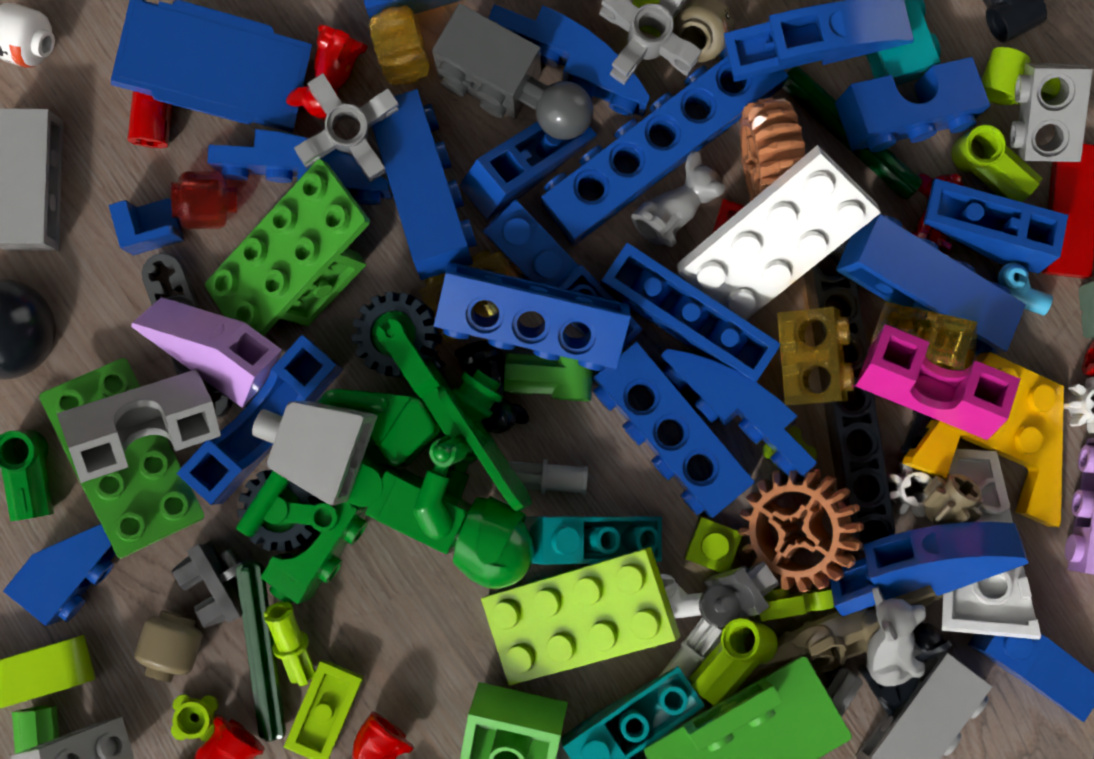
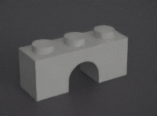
(105, 428)

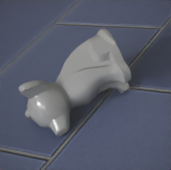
(670, 211)
(893, 646)

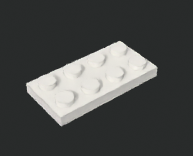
(779, 235)

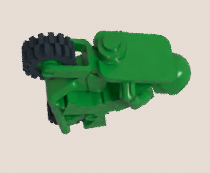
(486, 536)

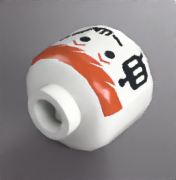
(23, 35)

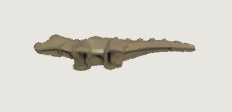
(828, 640)

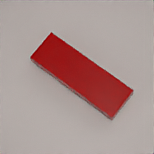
(1073, 195)

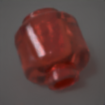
(202, 200)

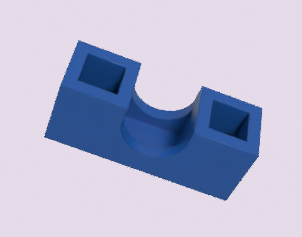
(879, 116)

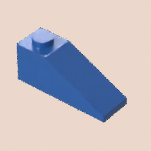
(518, 167)
(997, 225)
(1043, 668)

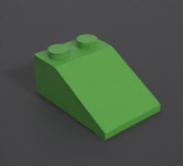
(512, 725)

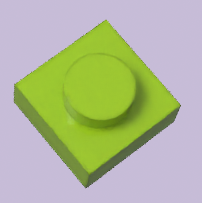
(713, 545)

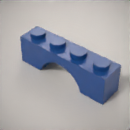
(229, 459)

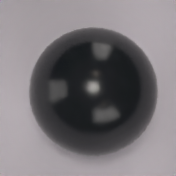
(25, 329)

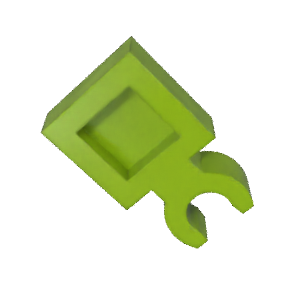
(789, 604)

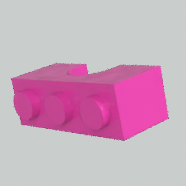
(968, 399)

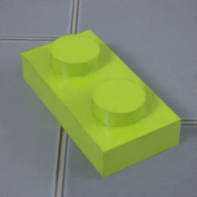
(323, 711)

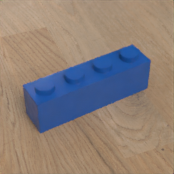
(421, 189)
(920, 276)

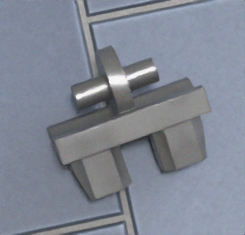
(206, 566)
(736, 594)

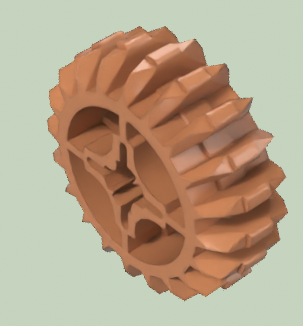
(768, 142)
(778, 557)

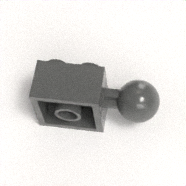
(504, 74)

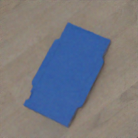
(210, 62)

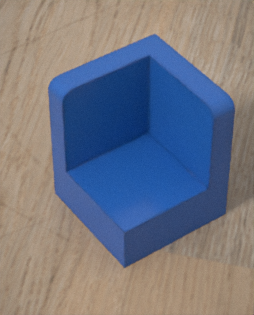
(145, 226)

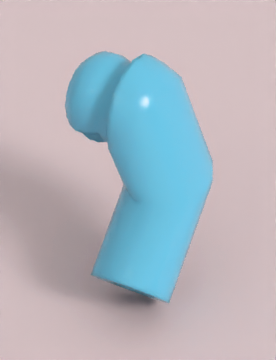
(1016, 279)

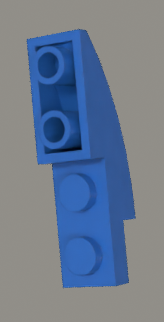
(816, 34)
(581, 52)
(277, 159)
(542, 259)
(727, 393)
(933, 556)

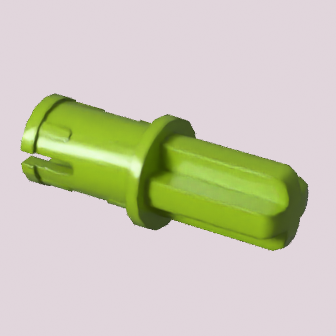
(289, 642)

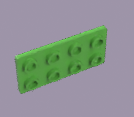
(294, 256)
(146, 498)
(771, 719)

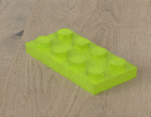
(581, 616)

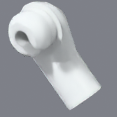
(682, 604)

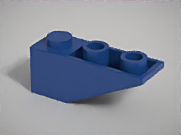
(58, 576)

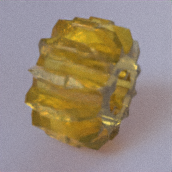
(399, 45)

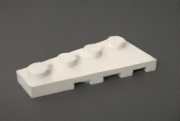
(1001, 602)

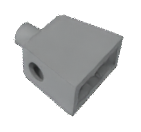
(317, 446)

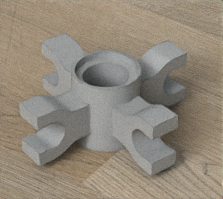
(677, 51)
(366, 116)

